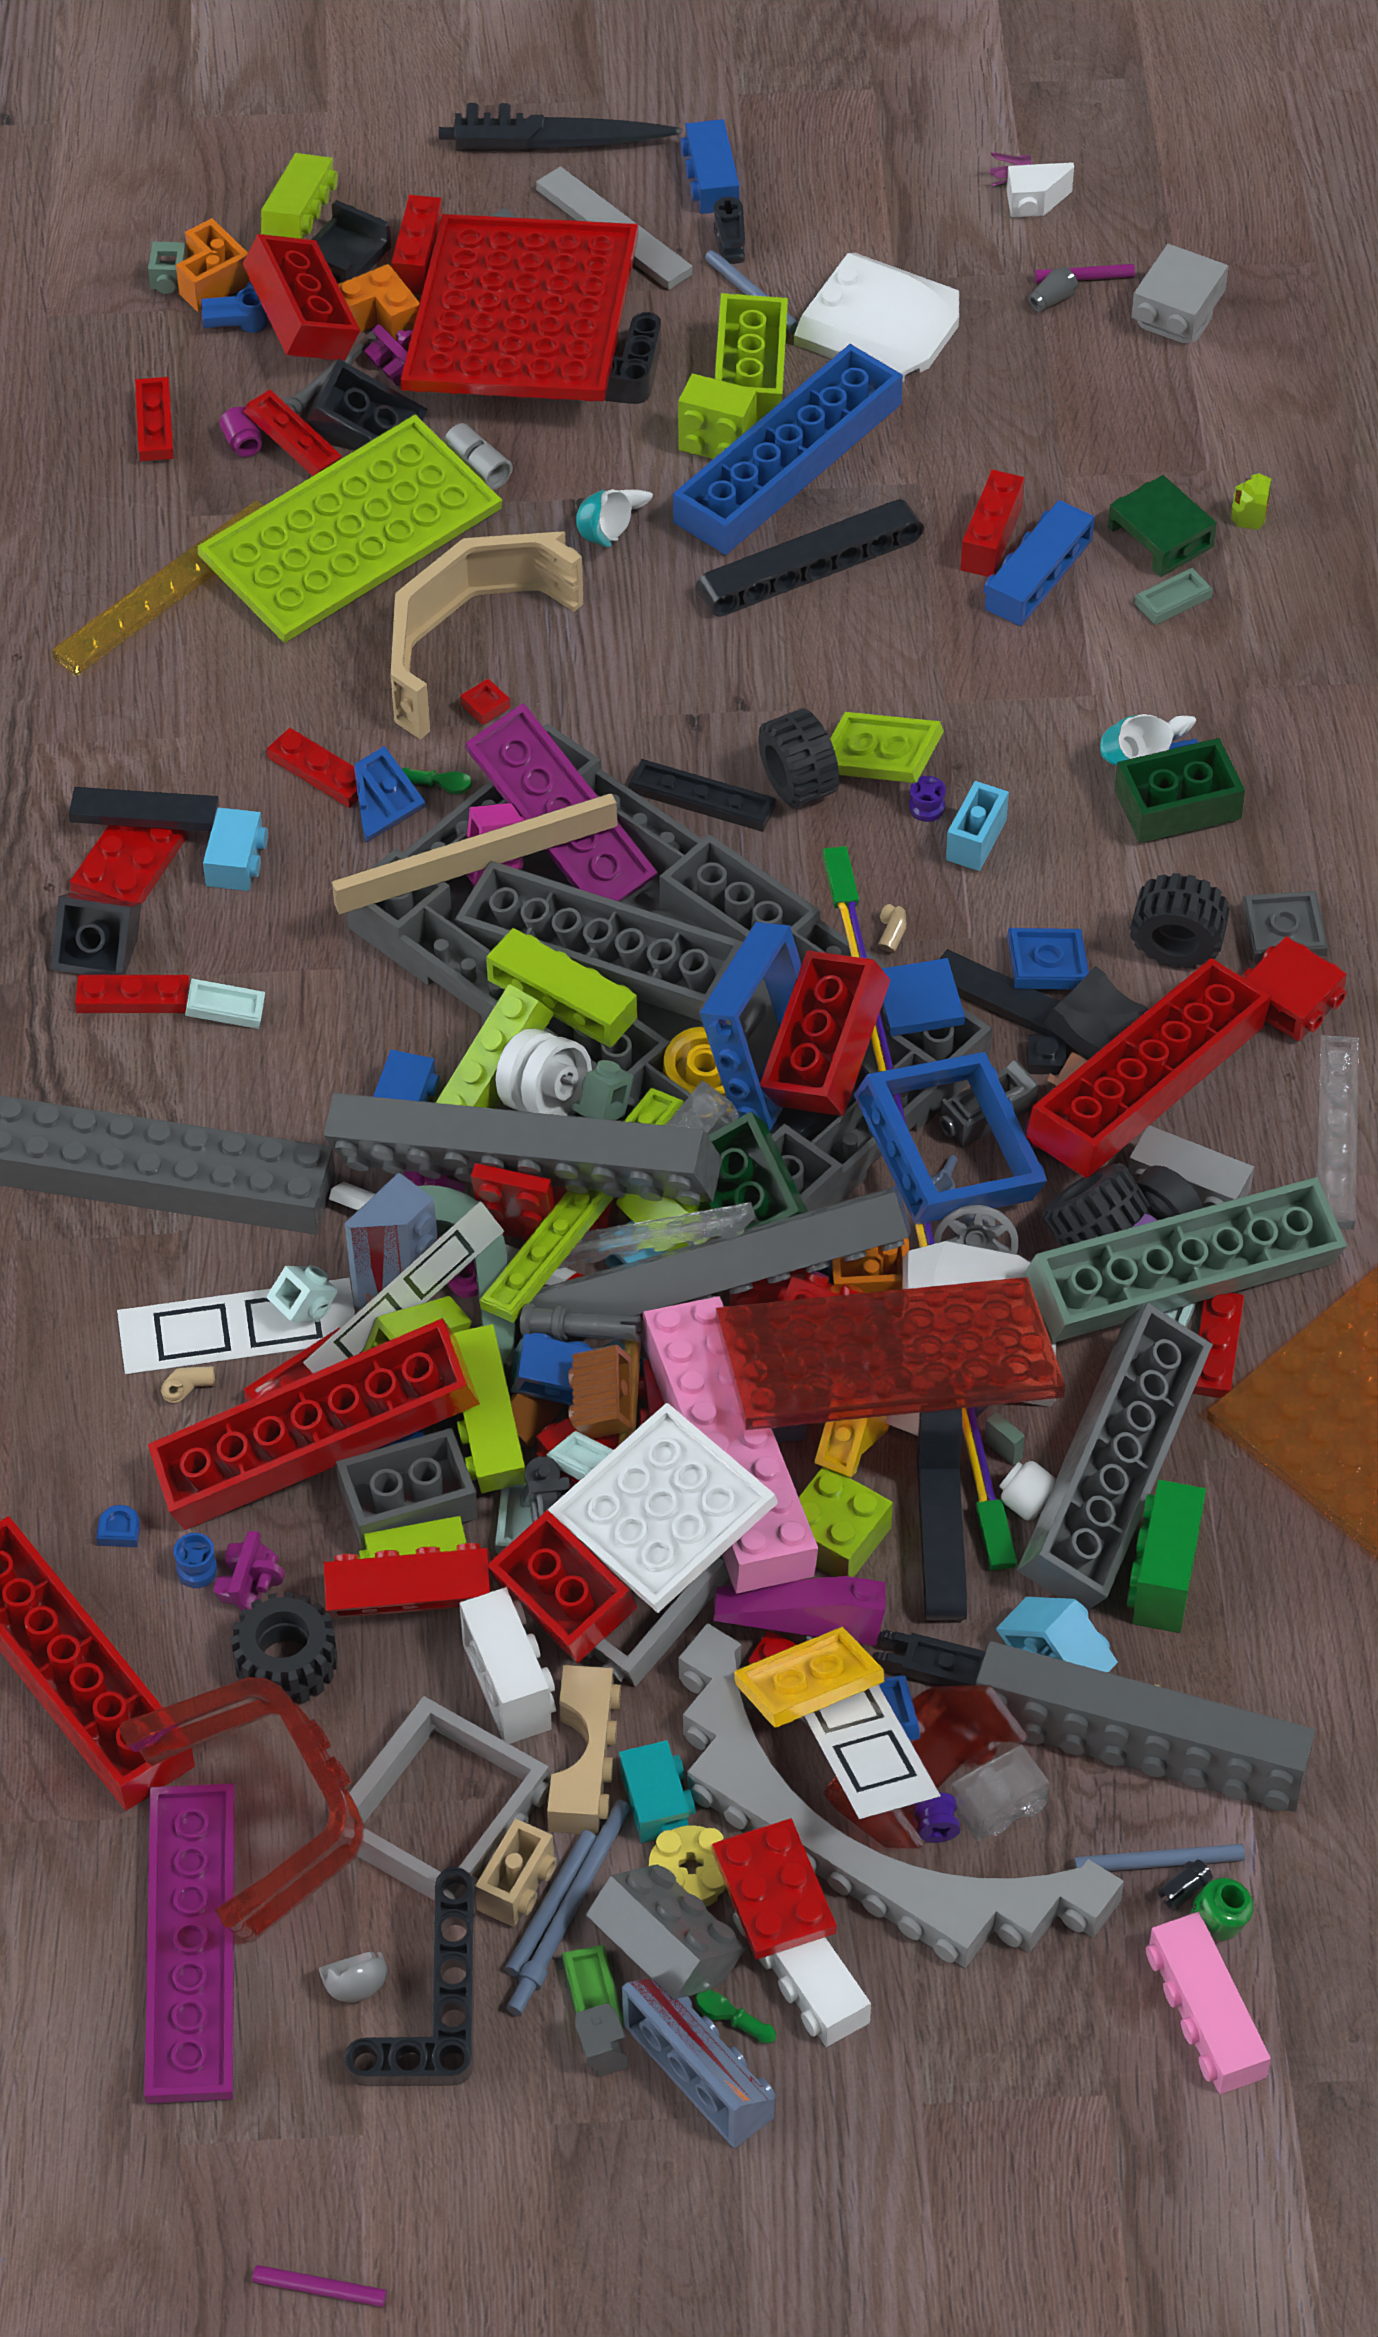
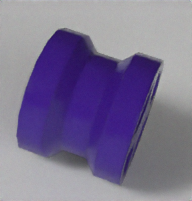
(927, 799)
(938, 1818)

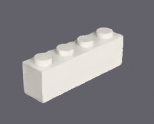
(821, 1988)

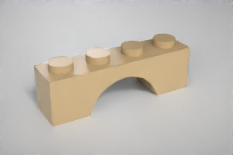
(577, 1793)

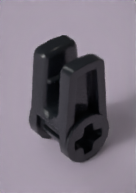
(730, 229)

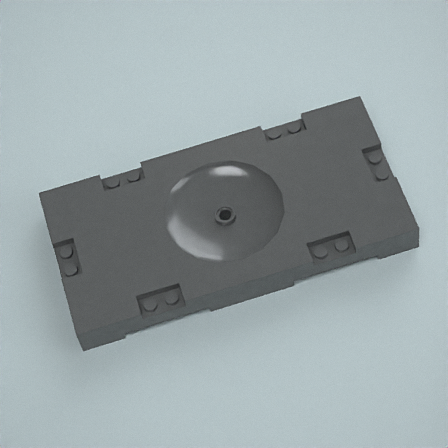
(697, 885)

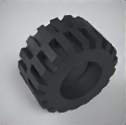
(798, 758)
(1179, 920)
(1096, 1206)
(286, 1621)

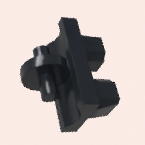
(542, 1486)

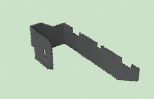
(599, 2035)

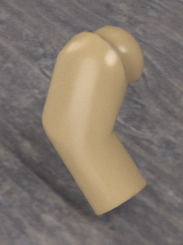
(896, 925)
(184, 1380)

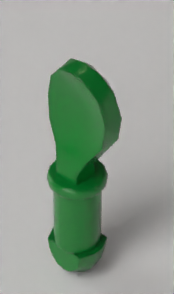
(451, 781)
(719, 2008)

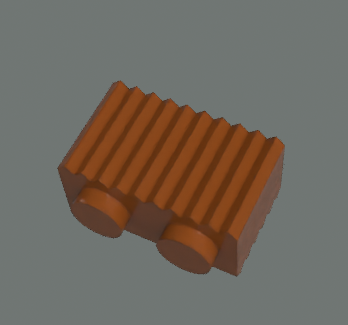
(601, 1392)

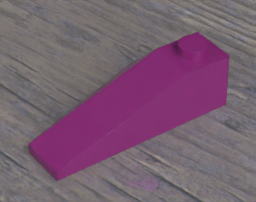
(808, 1607)

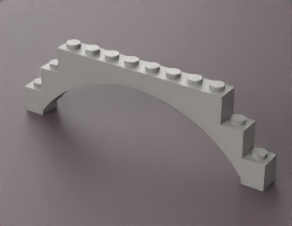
(938, 1908)

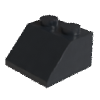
(94, 934)

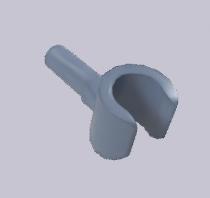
(943, 1179)

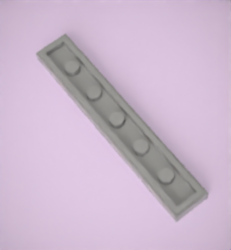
(586, 205)

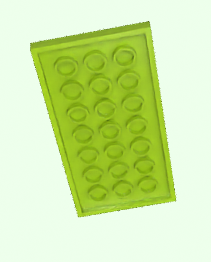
(349, 528)

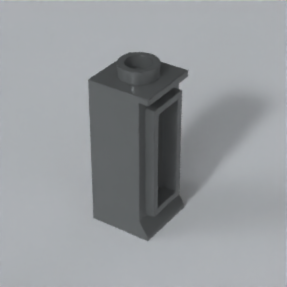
(971, 1126)

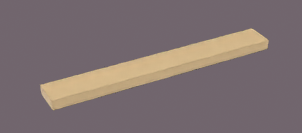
(474, 853)

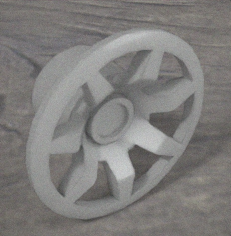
(978, 1228)

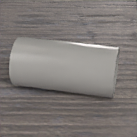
(479, 455)

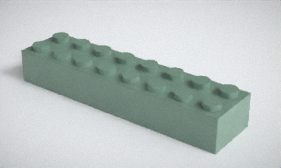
(1185, 1258)

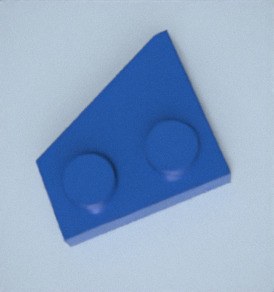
(384, 793)

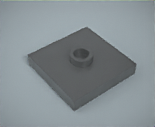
(1280, 915)

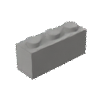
(1210, 1173)

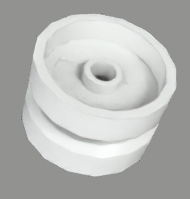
(542, 1073)

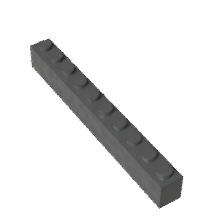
(735, 1263)

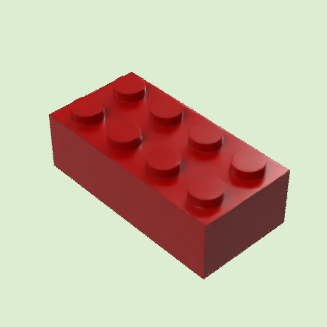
(301, 297)
(825, 1033)

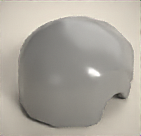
(355, 1977)

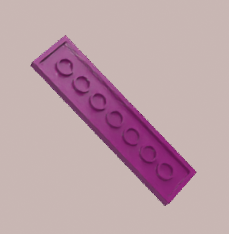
(188, 1946)

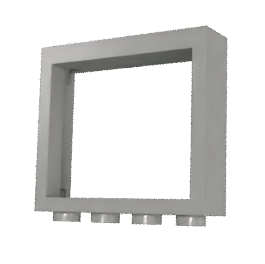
(665, 1631)
(395, 1758)

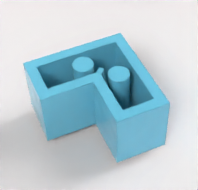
(1057, 1630)

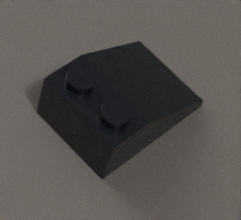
(357, 408)

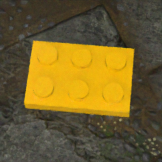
(809, 1677)

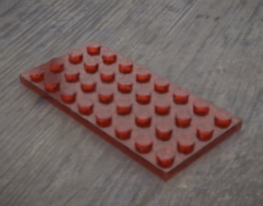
(888, 1353)

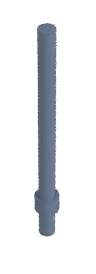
(534, 1971)

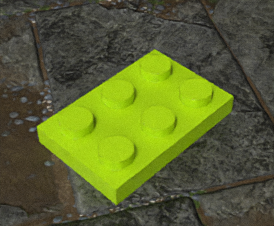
(884, 746)

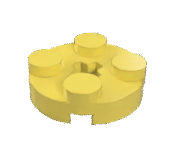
(691, 1843)

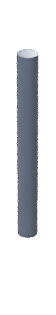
(742, 282)
(1165, 1858)
(550, 1903)

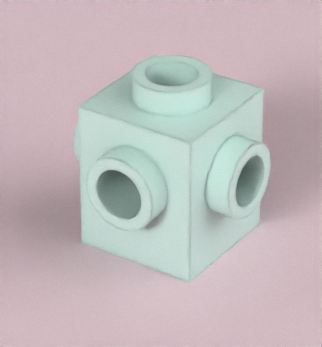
(302, 1293)

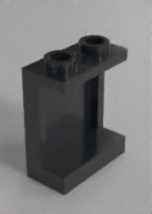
(352, 241)

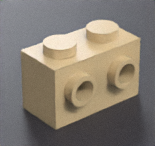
(515, 1872)

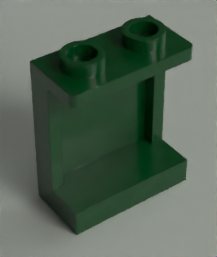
(1164, 523)

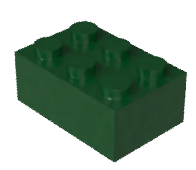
(1179, 790)
(754, 1172)

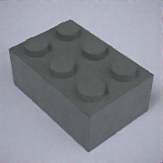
(407, 1485)
(666, 1931)

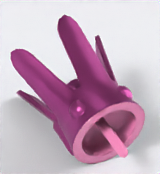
(1002, 172)

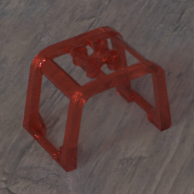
(262, 1903)

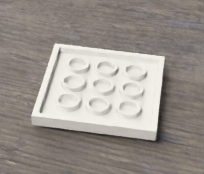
(663, 1507)

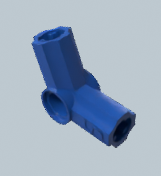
(240, 310)

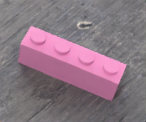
(1208, 2003)

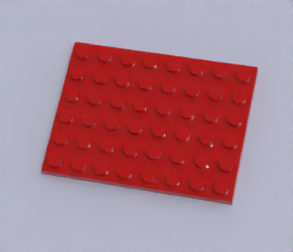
(521, 308)

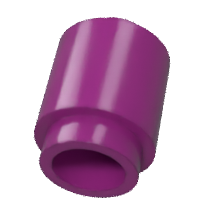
(240, 432)

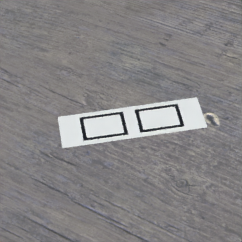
(413, 1285)
(221, 1329)
(871, 1754)

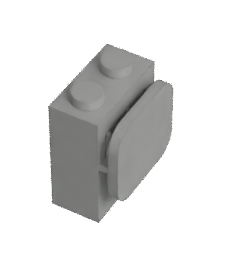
(1179, 294)

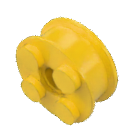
(686, 1055)

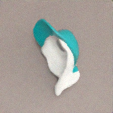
(608, 513)
(1142, 736)

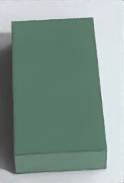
(1173, 596)

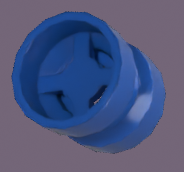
(195, 1560)

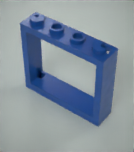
(766, 953)
(902, 1154)

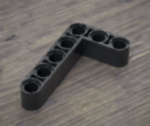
(635, 372)
(941, 1514)
(445, 1998)

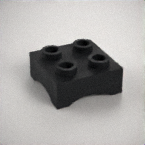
(1093, 1014)

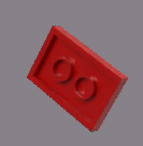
(127, 862)
(513, 1198)
(774, 1888)

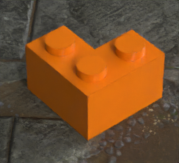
(212, 265)
(382, 300)
(873, 1272)

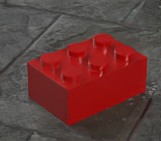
(562, 1586)

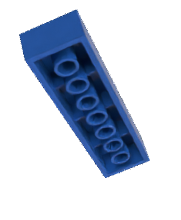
(787, 449)

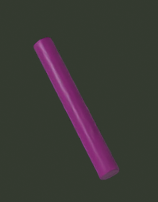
(1093, 272)
(319, 2286)

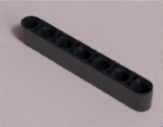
(809, 557)

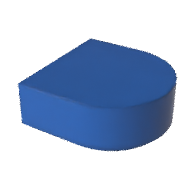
(119, 1527)

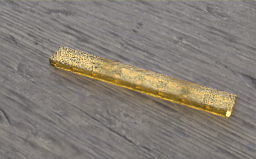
(139, 605)

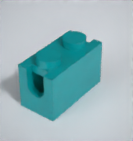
(655, 1790)

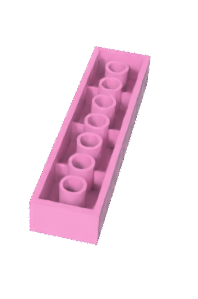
(697, 1383)

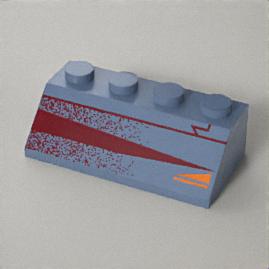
(388, 1236)
(698, 2060)

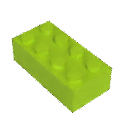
(753, 346)

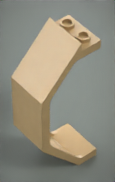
(469, 570)

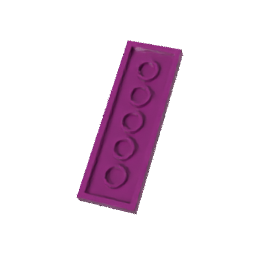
(539, 780)

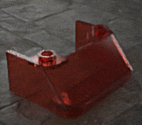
(955, 1729)

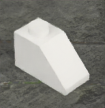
(1038, 187)

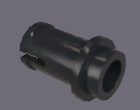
(1185, 1884)

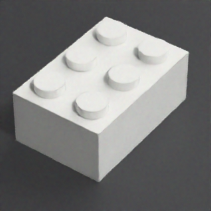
(507, 1665)

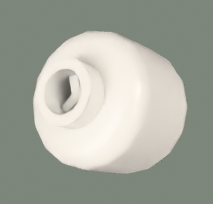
(1027, 1489)

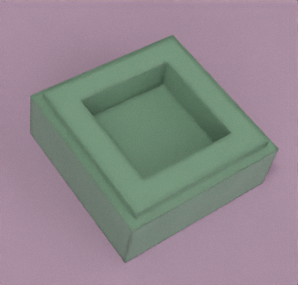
(1004, 1438)

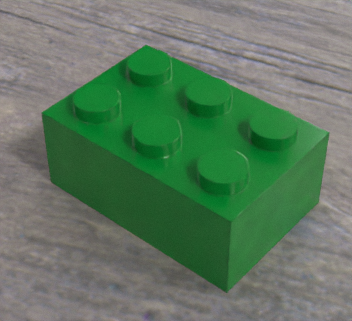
(1166, 1555)

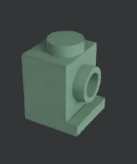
(163, 273)
(605, 1092)

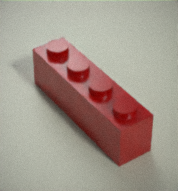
(406, 1582)

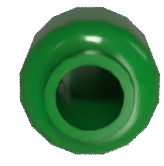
(1224, 1907)

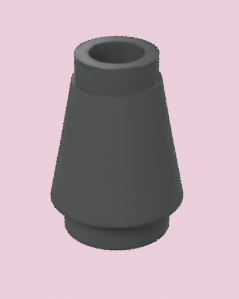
(1053, 289)

